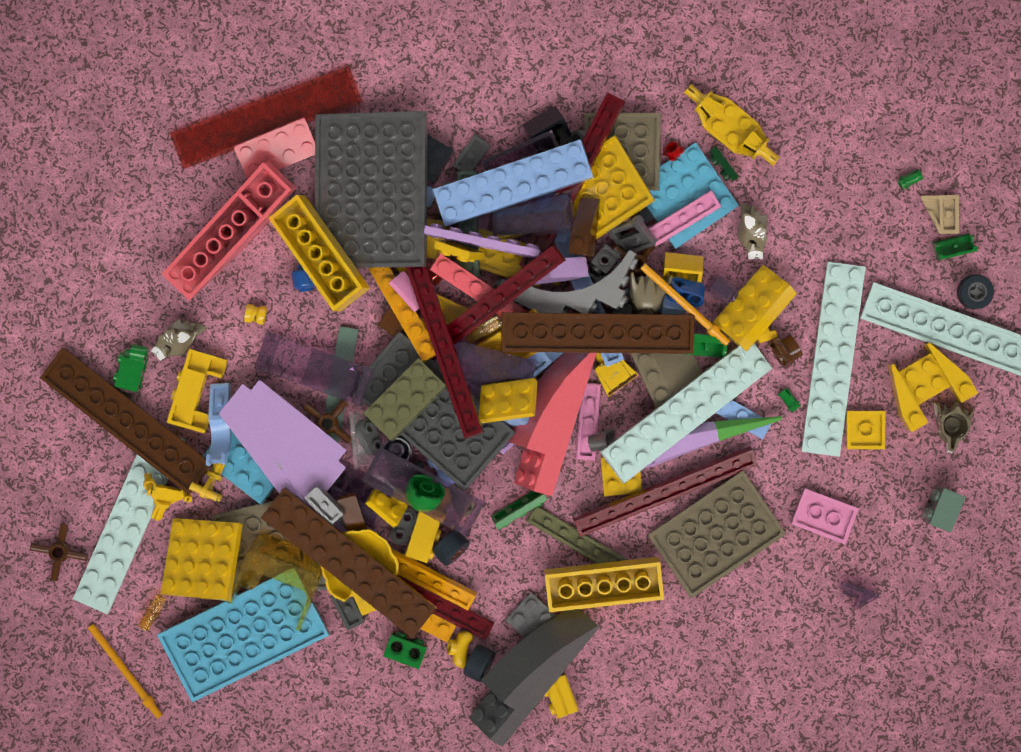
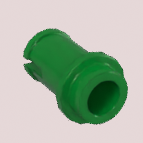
(910, 179)
(789, 400)

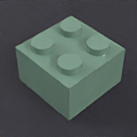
(943, 509)

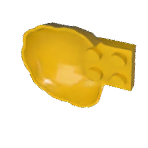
(378, 548)

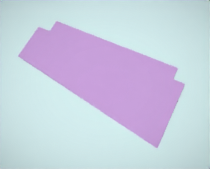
(282, 435)

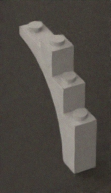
(583, 300)

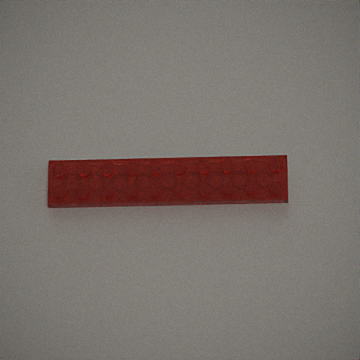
(219, 133)

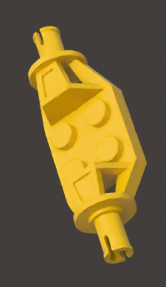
(731, 125)

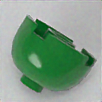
(423, 493)

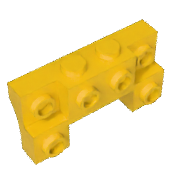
(190, 389)

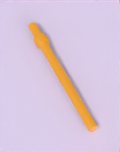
(712, 329)
(148, 701)

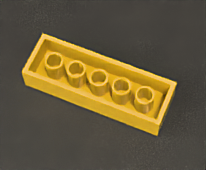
(319, 253)
(604, 584)

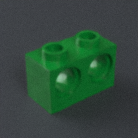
(403, 655)

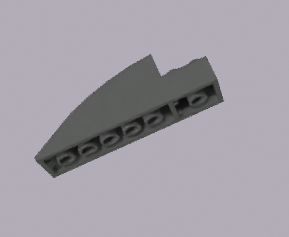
(529, 672)

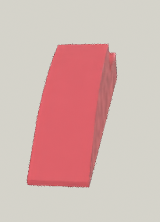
(229, 230)
(550, 430)

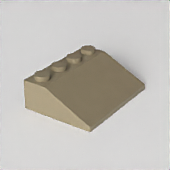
(665, 373)

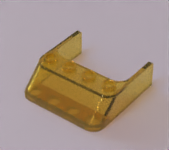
(283, 563)

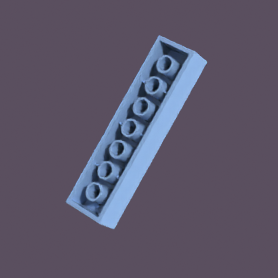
(513, 183)

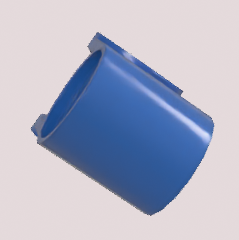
(689, 290)

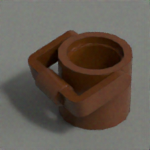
(785, 350)

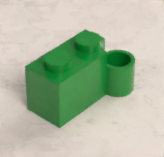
(131, 368)

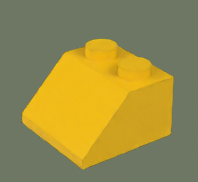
(683, 266)

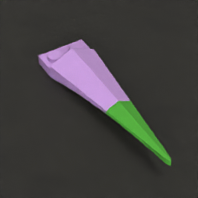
(710, 433)

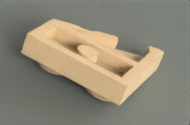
(943, 212)

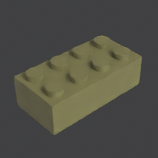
(405, 400)

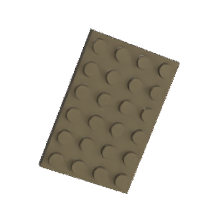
(716, 534)

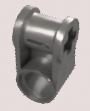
(601, 440)

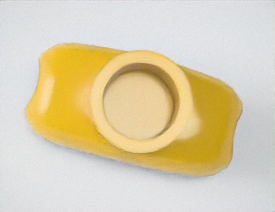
(459, 647)

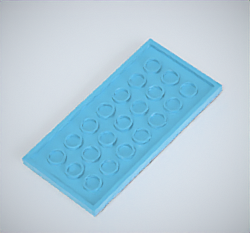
(240, 637)

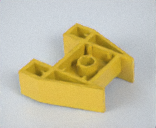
(923, 381)

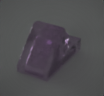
(863, 595)

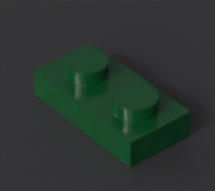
(718, 159)

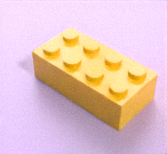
(755, 308)

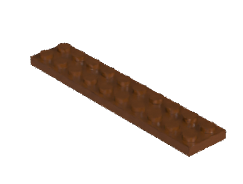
(597, 333)
(125, 420)
(348, 562)

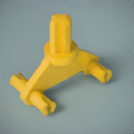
(206, 490)
(163, 496)

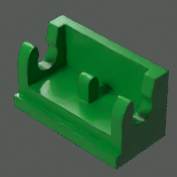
(954, 246)
(708, 346)

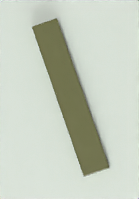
(569, 536)

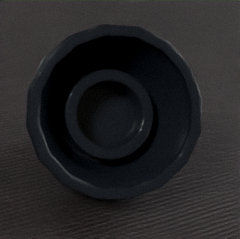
(399, 446)

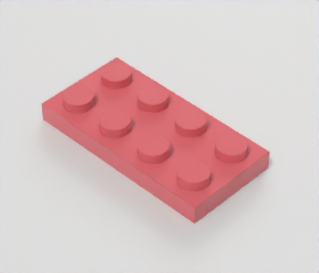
(278, 146)

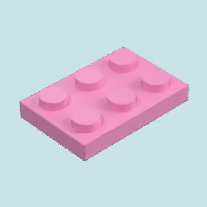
(824, 516)

